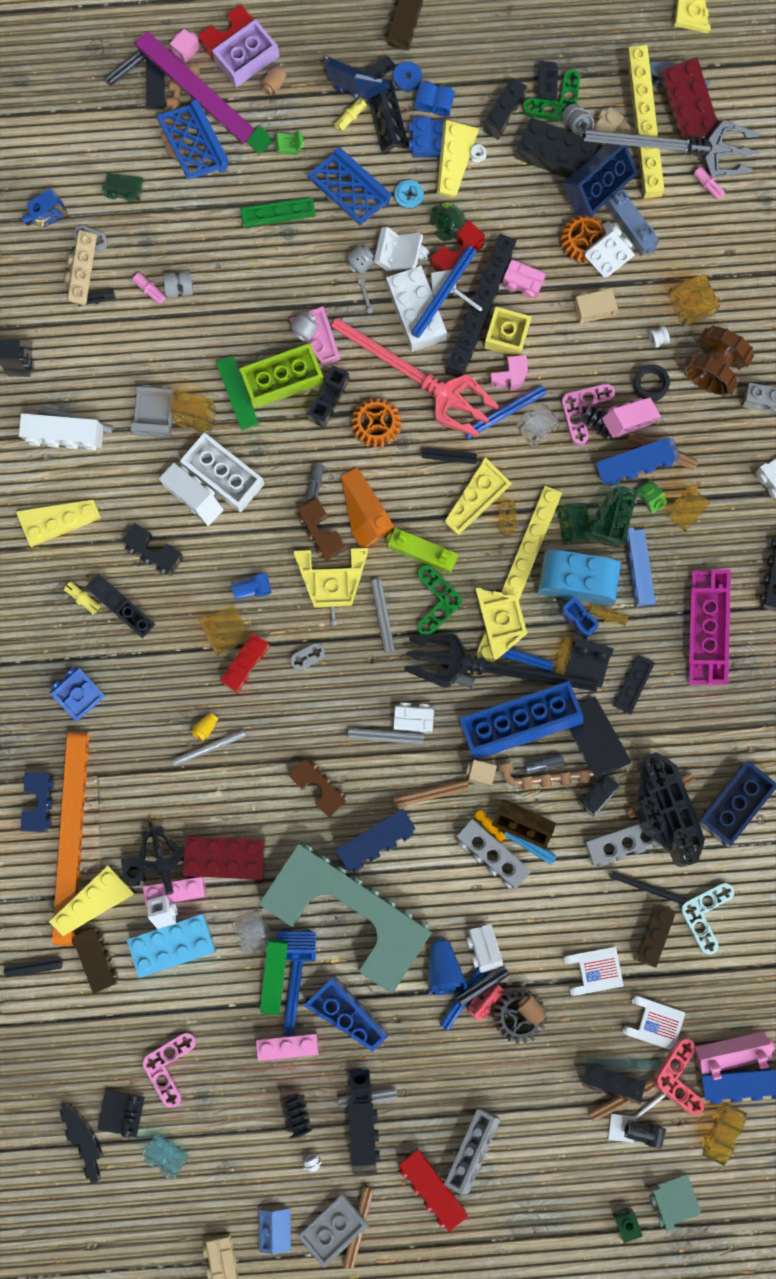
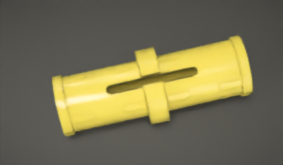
(350, 115)
(82, 598)

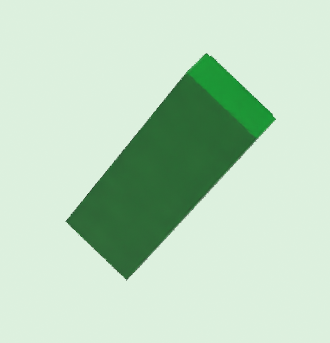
(278, 212)
(237, 393)
(274, 977)

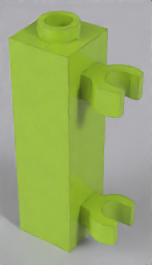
(422, 550)

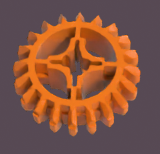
(583, 225)
(382, 427)

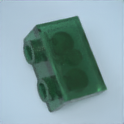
(123, 187)
(573, 522)

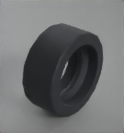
(654, 369)

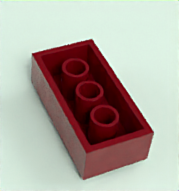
(688, 99)
(224, 858)

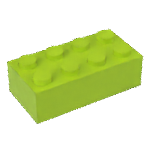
(282, 376)

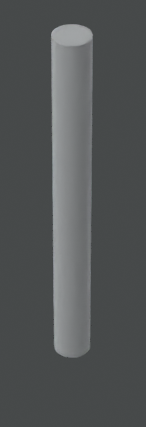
(52, 412)
(209, 747)

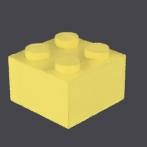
(507, 332)

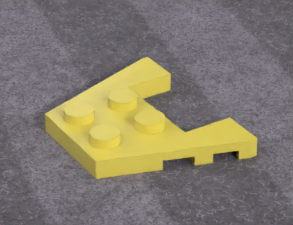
(332, 586)

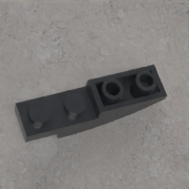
(120, 605)
(81, 1132)

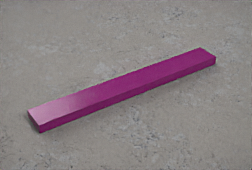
(194, 87)

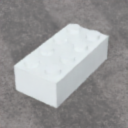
(410, 299)
(61, 431)
(222, 472)

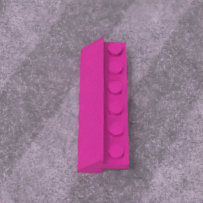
(710, 627)

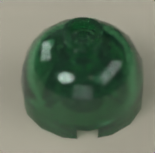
(447, 220)

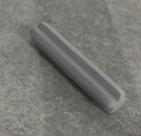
(377, 1096)

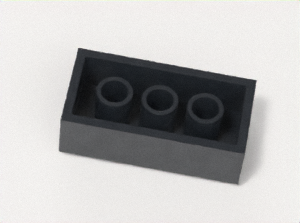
(554, 148)

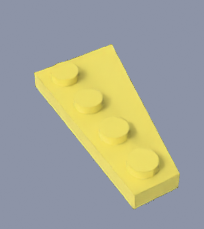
(692, 15)
(454, 156)
(481, 492)
(53, 521)
(95, 898)

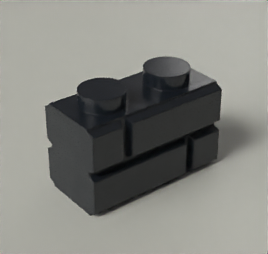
(599, 795)

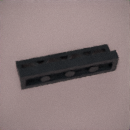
(382, 117)

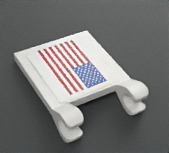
(598, 970)
(658, 1025)

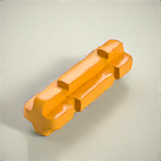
(487, 824)

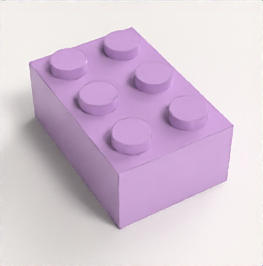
(245, 53)

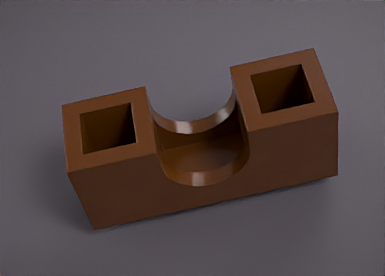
(327, 544)
(307, 774)

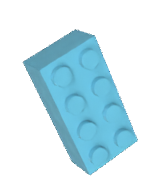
(171, 945)

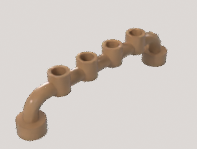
(174, 103)
(544, 780)

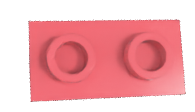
(481, 1008)

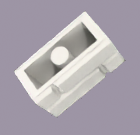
(413, 718)
(485, 948)

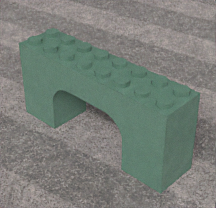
(311, 876)

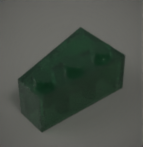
(612, 518)

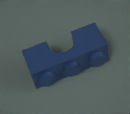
(38, 819)

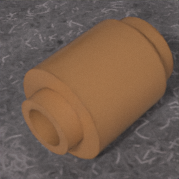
(273, 81)
(531, 1010)

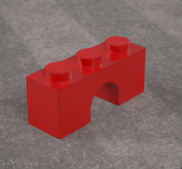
(211, 38)
(468, 236)
(247, 658)

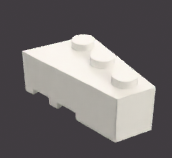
(191, 492)

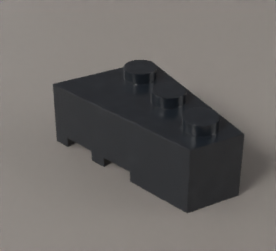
(16, 357)
(363, 1138)

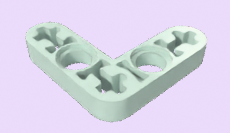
(699, 910)

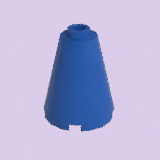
(444, 969)

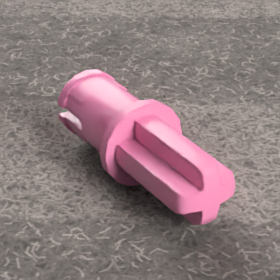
(709, 183)
(149, 288)

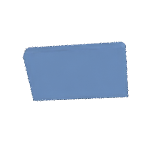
(274, 1231)

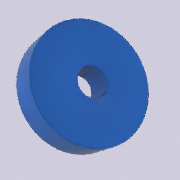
(403, 70)

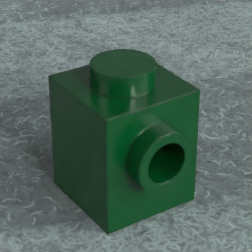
(627, 1225)

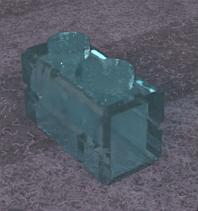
(165, 1156)

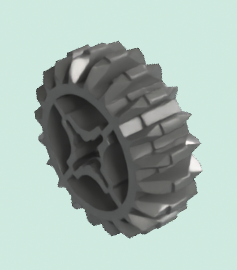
(504, 1009)

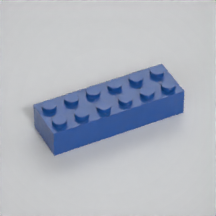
(521, 720)

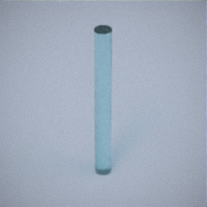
(624, 1063)

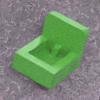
(289, 143)
(652, 496)

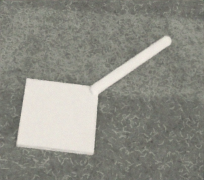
(438, 279)
(618, 1122)

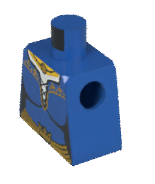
(45, 210)

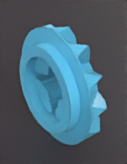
(403, 188)

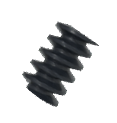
(594, 416)
(296, 1115)

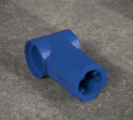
(256, 586)

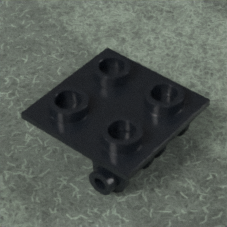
(121, 1113)

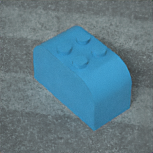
(579, 577)

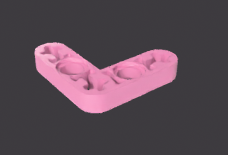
(580, 404)
(161, 1068)

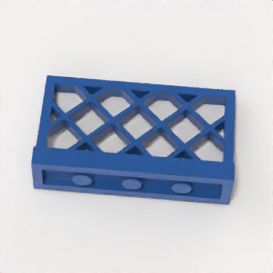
(207, 136)
(359, 178)

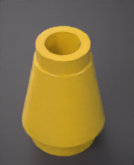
(204, 727)

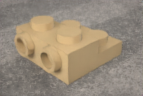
(612, 122)

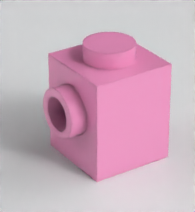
(184, 45)

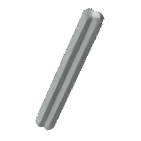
(382, 615)
(387, 736)

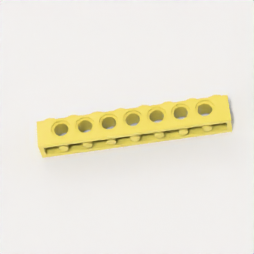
(645, 120)

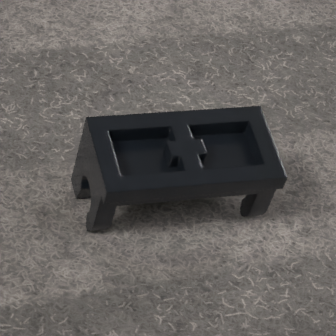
(547, 80)

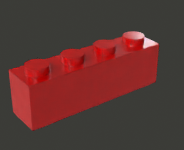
(432, 1188)

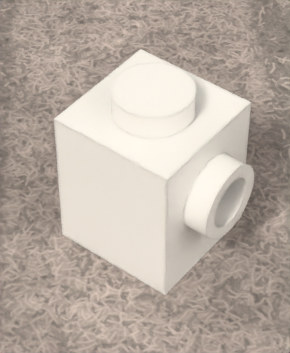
(161, 911)

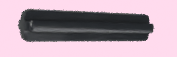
(125, 68)
(448, 455)
(33, 967)
(482, 985)

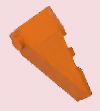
(366, 515)

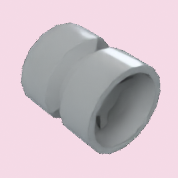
(577, 119)
(171, 283)

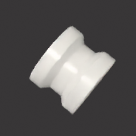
(659, 337)

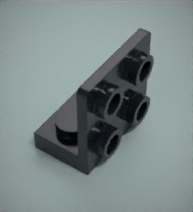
(589, 660)

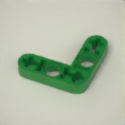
(558, 107)
(442, 605)

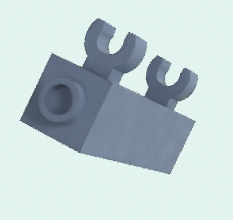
(632, 223)

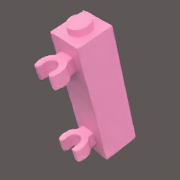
(734, 1054)

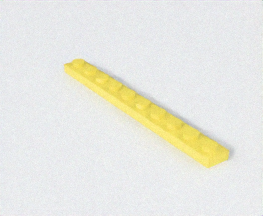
(526, 554)

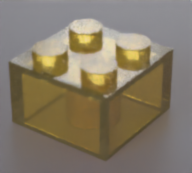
(693, 300)
(193, 411)

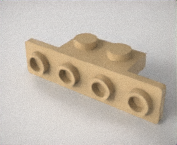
(80, 268)

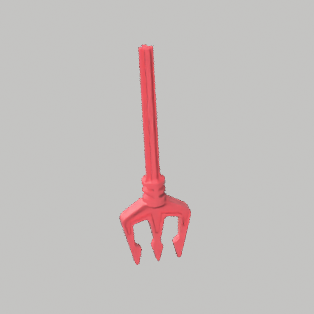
(446, 394)

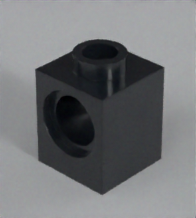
(126, 865)
(360, 1086)

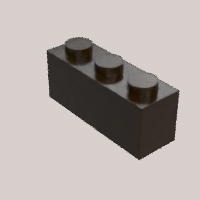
(403, 23)
(524, 824)
(655, 935)
(95, 960)

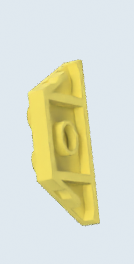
(501, 620)

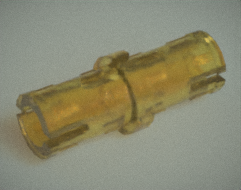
(608, 614)
(563, 655)

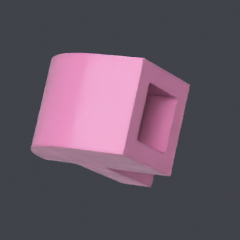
(515, 375)

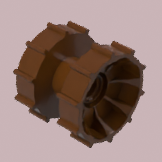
(724, 351)

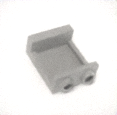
(153, 411)

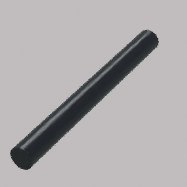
(647, 887)

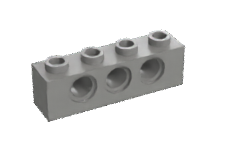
(760, 398)
(598, 856)
(519, 870)
(472, 1151)

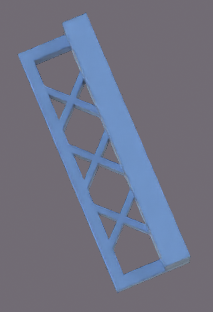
(640, 568)

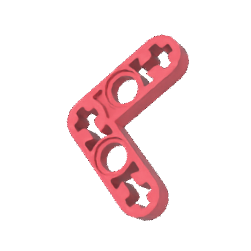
(671, 1077)

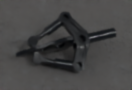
(161, 865)

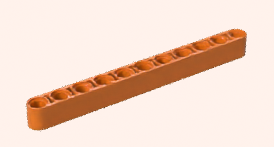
(71, 827)

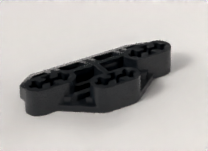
(665, 811)

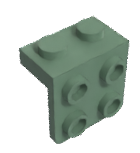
(674, 1201)

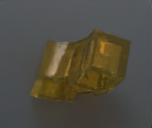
(726, 1128)

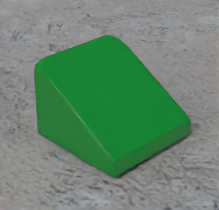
(259, 140)

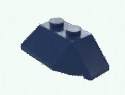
(353, 80)

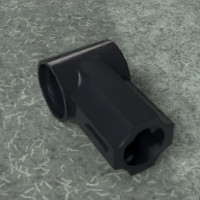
(648, 1134)

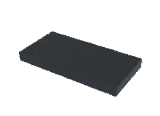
(598, 740)

